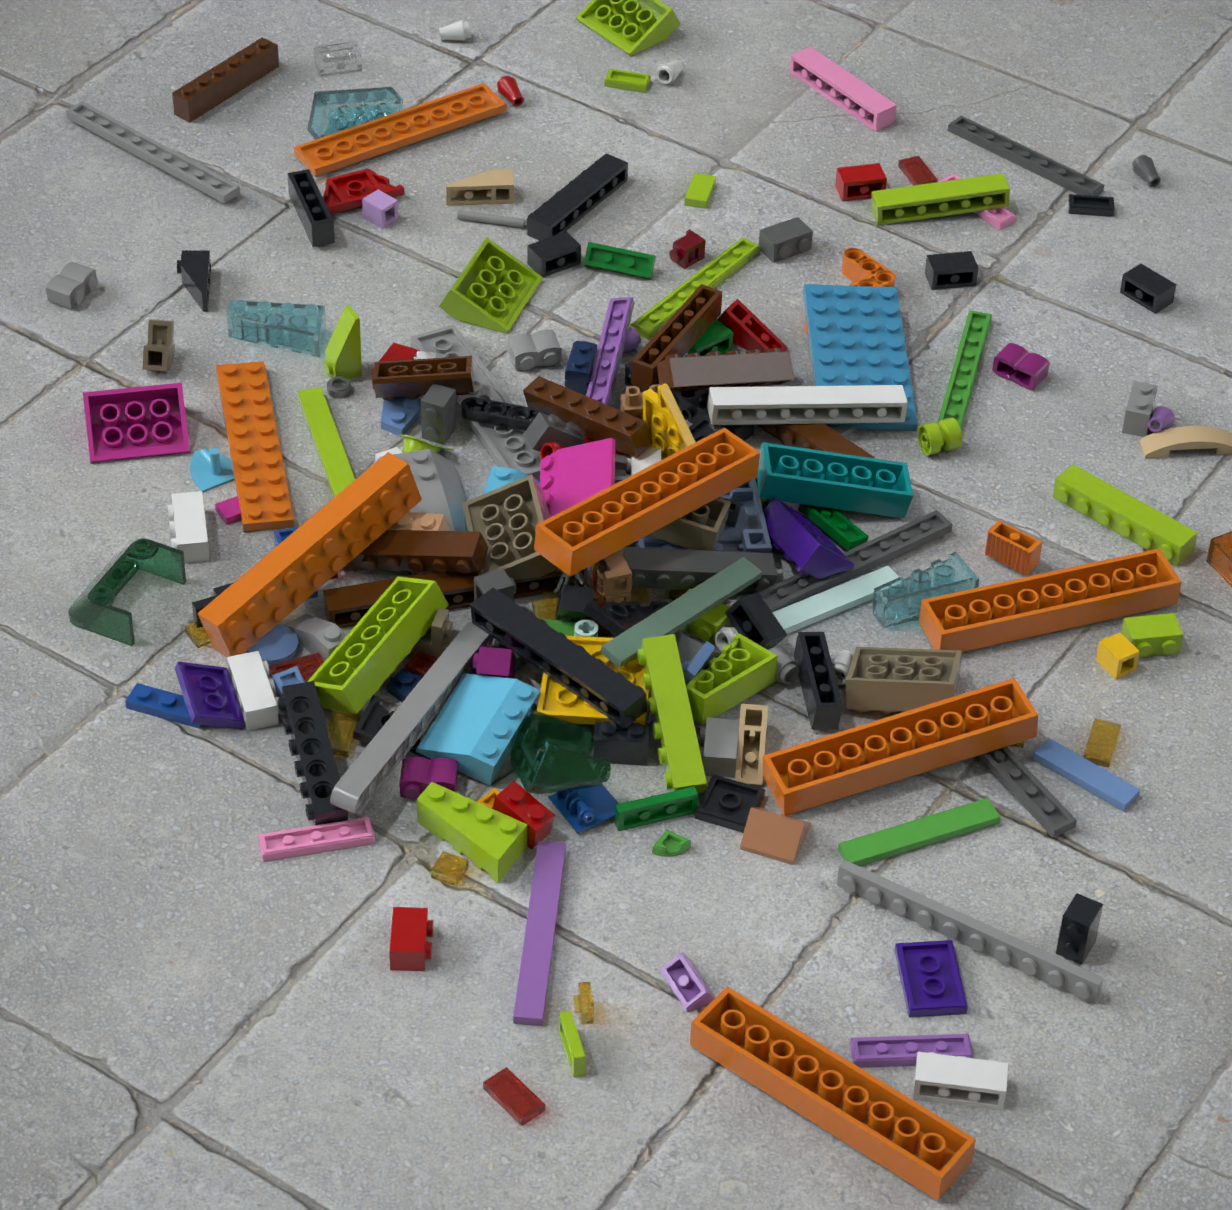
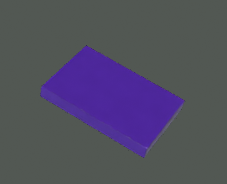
(209, 695)
(930, 978)

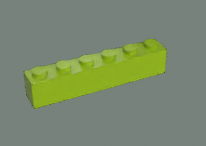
(940, 199)
(1124, 514)
(672, 714)

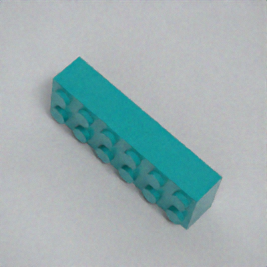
(834, 480)

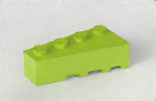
(731, 678)
(473, 829)

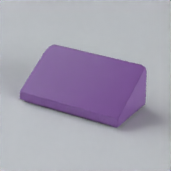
(687, 983)

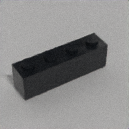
(311, 208)
(818, 681)

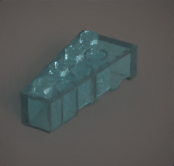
(344, 109)
(278, 324)
(901, 598)

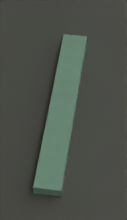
(682, 610)

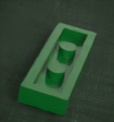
(619, 260)
(835, 525)
(656, 808)

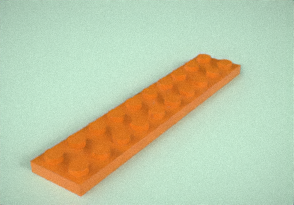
(399, 129)
(254, 447)

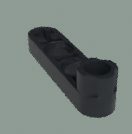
(479, 411)

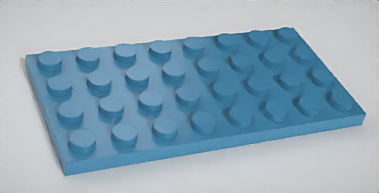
(858, 342)

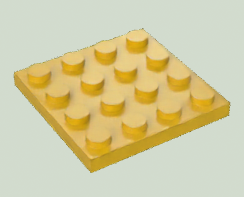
(563, 704)

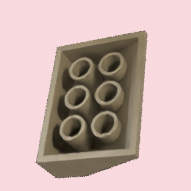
(508, 525)
(901, 678)

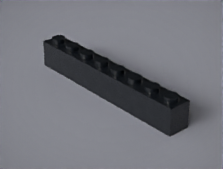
(559, 658)

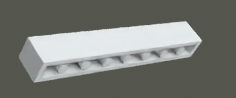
(807, 404)

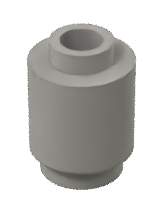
(786, 667)

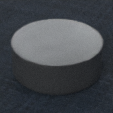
(338, 387)

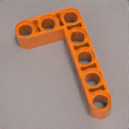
(864, 271)

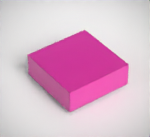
(229, 510)

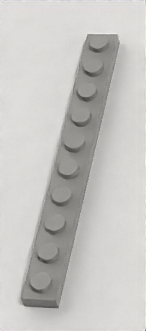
(153, 152)
(970, 932)

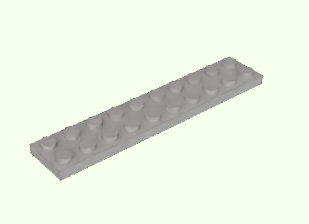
(504, 444)

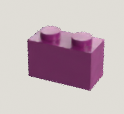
(495, 662)

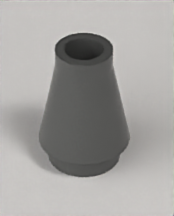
(1145, 169)

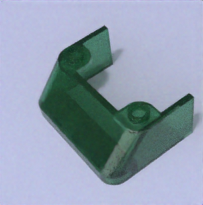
(93, 607)

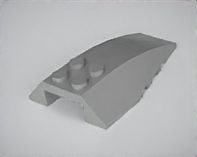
(437, 486)

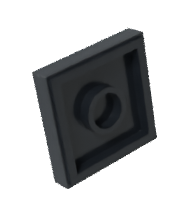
(728, 803)

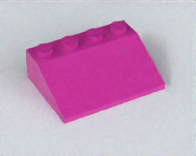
(136, 422)
(577, 473)

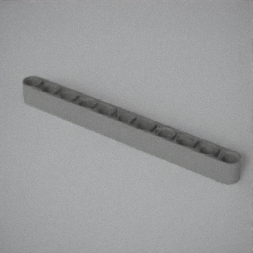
(408, 721)

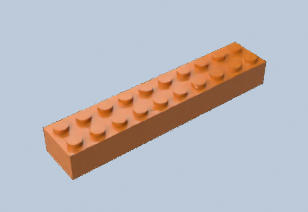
(646, 501)
(310, 556)
(1049, 602)
(899, 746)
(833, 1093)

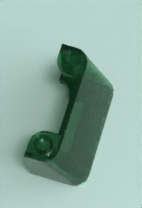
(553, 757)

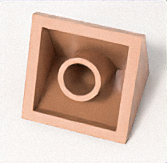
(774, 835)

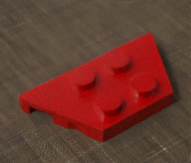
(348, 190)

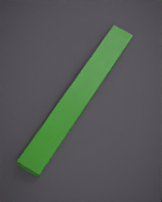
(965, 366)

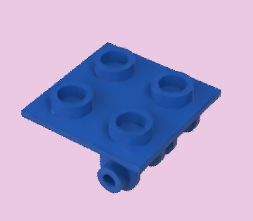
(585, 806)

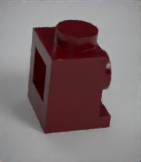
(688, 249)

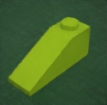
(344, 347)

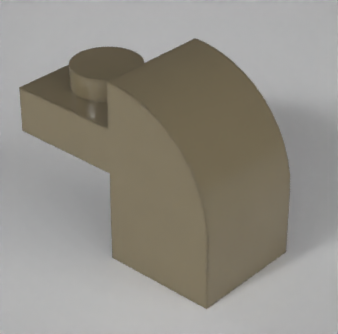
(160, 348)
(437, 636)

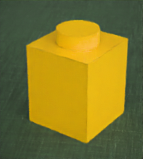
(1117, 655)

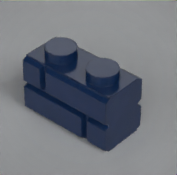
(580, 366)

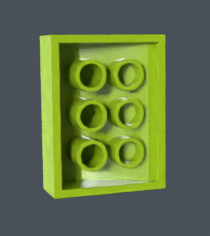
(630, 23)
(491, 289)

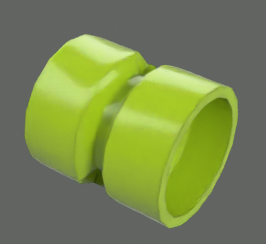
(939, 436)

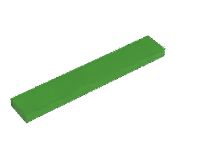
(919, 833)

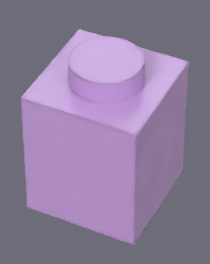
(380, 208)

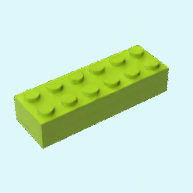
(377, 644)

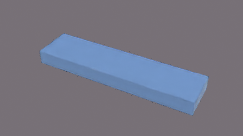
(1086, 774)

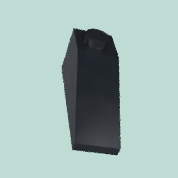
(196, 275)

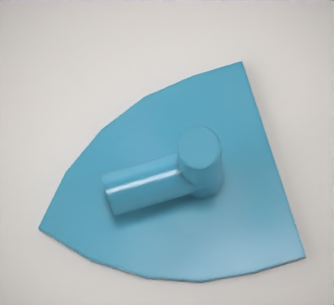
(210, 469)

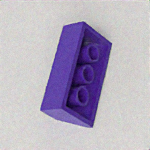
(803, 542)

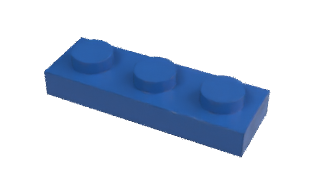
(159, 704)

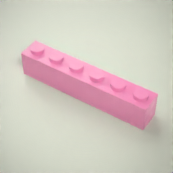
(843, 88)

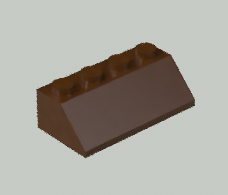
(416, 376)

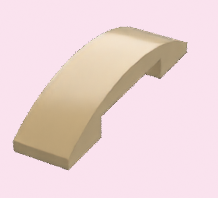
(1186, 437)

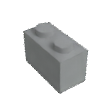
(1139, 408)
(720, 746)

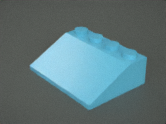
(480, 724)

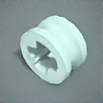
(586, 626)

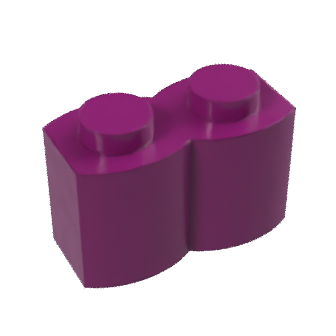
(1020, 366)
(420, 772)

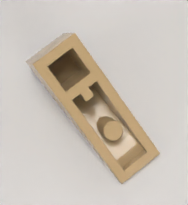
(482, 188)
(751, 744)

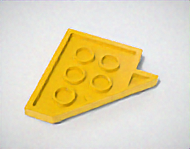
(665, 421)

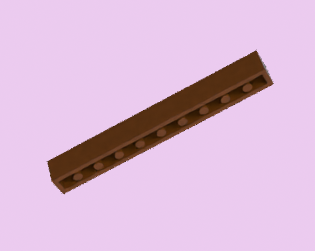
(349, 604)

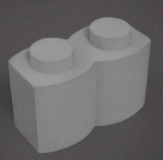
(71, 285)
(534, 350)

